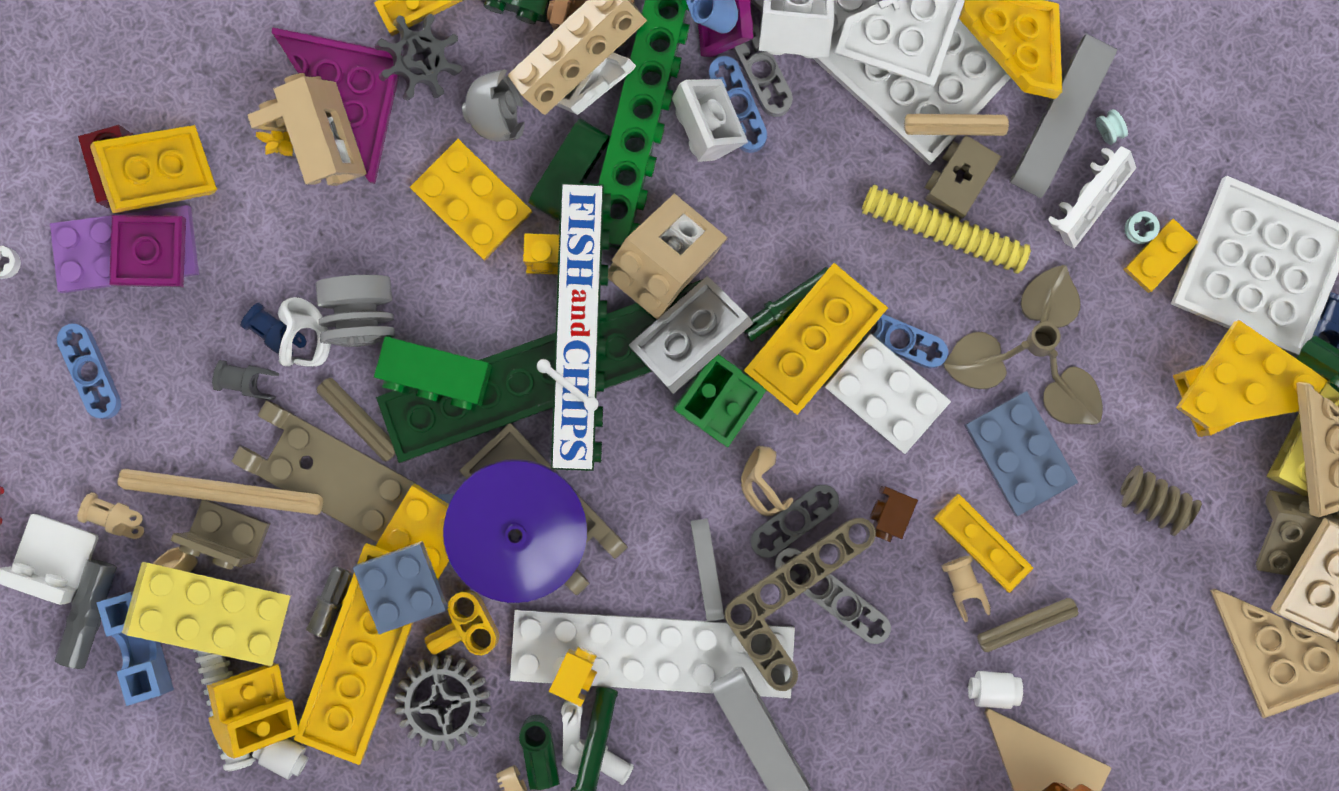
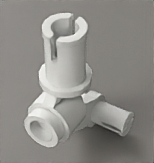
(573, 747)

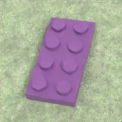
(84, 249)

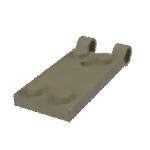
(512, 445)
(350, 482)

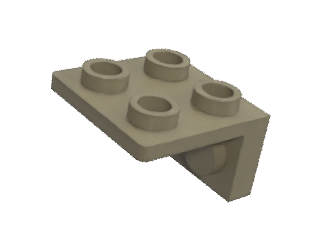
(1288, 533)
(223, 534)

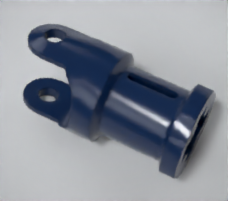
(1329, 320)
(268, 328)

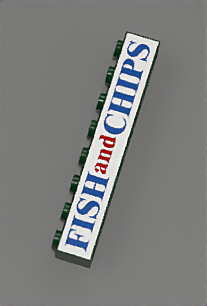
(578, 324)

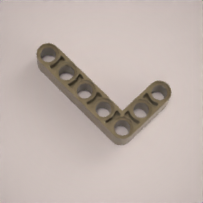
(787, 591)

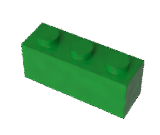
(432, 373)

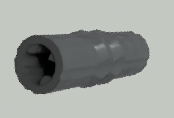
(84, 615)

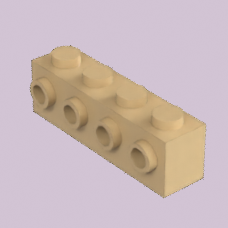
(575, 51)

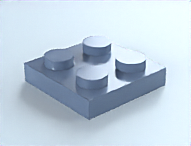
(400, 587)

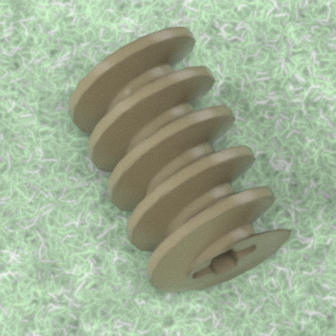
(1159, 500)

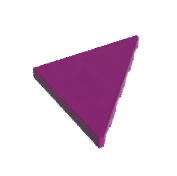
(356, 73)

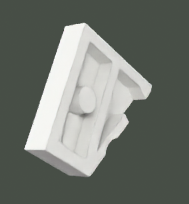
(597, 83)

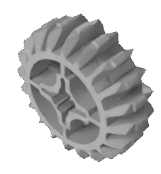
(444, 719)

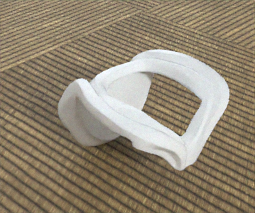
(297, 315)

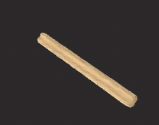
(220, 491)

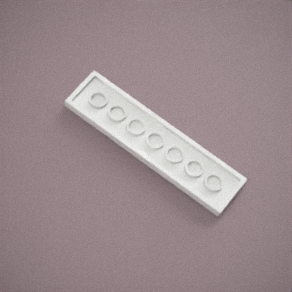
(641, 651)

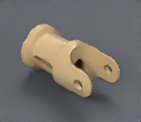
(111, 516)
(965, 584)

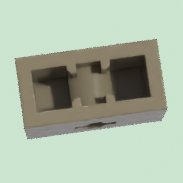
(977, 164)

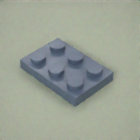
(1021, 453)

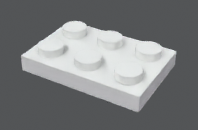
(887, 393)

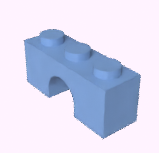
(144, 664)

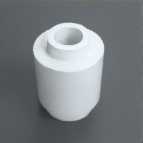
(995, 690)
(282, 758)

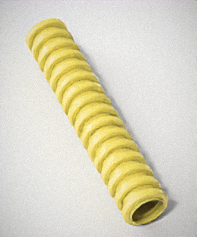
(946, 229)

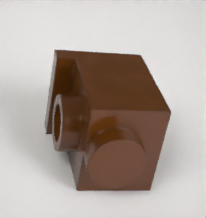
(892, 514)

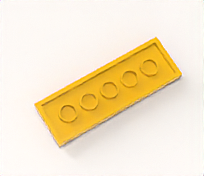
(352, 678)

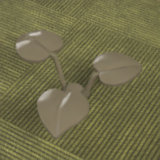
(1055, 302)

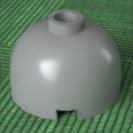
(493, 108)

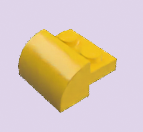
(251, 711)

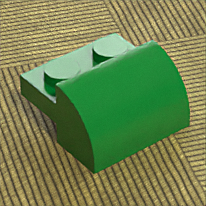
(719, 400)

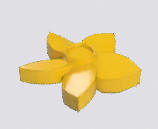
(276, 142)

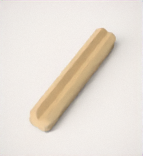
(956, 124)

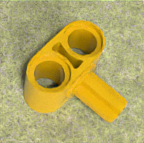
(463, 627)

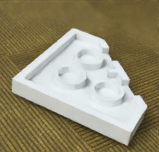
(902, 37)

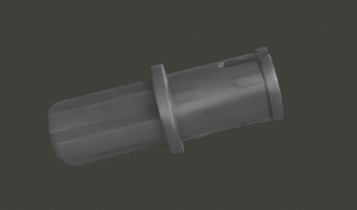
(329, 602)

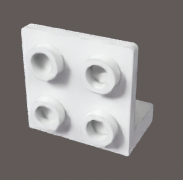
(49, 560)

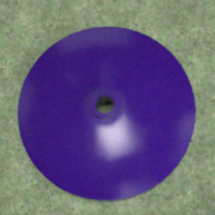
(521, 498)

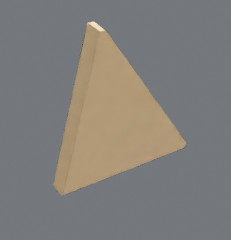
(1321, 449)
(1278, 657)
(1038, 760)

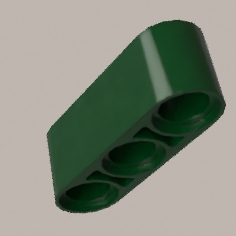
(570, 164)

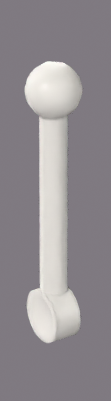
(590, 403)

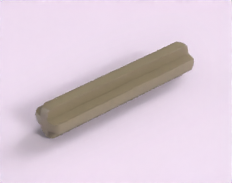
(356, 418)
(1027, 625)

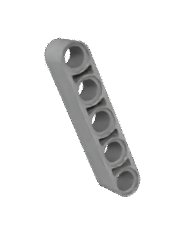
(1063, 116)
(758, 733)

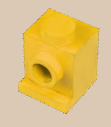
(541, 253)
(574, 675)

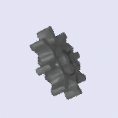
(418, 43)

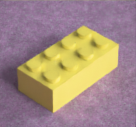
(206, 614)

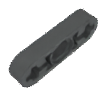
(810, 498)

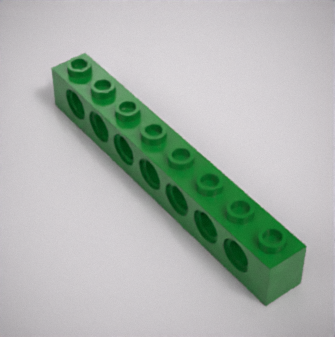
(650, 129)

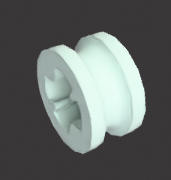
(1112, 126)
(1150, 219)

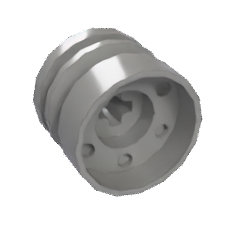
(355, 309)

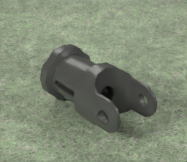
(240, 379)

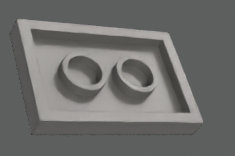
(690, 334)

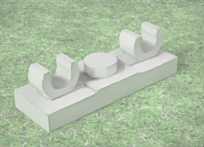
(1094, 195)

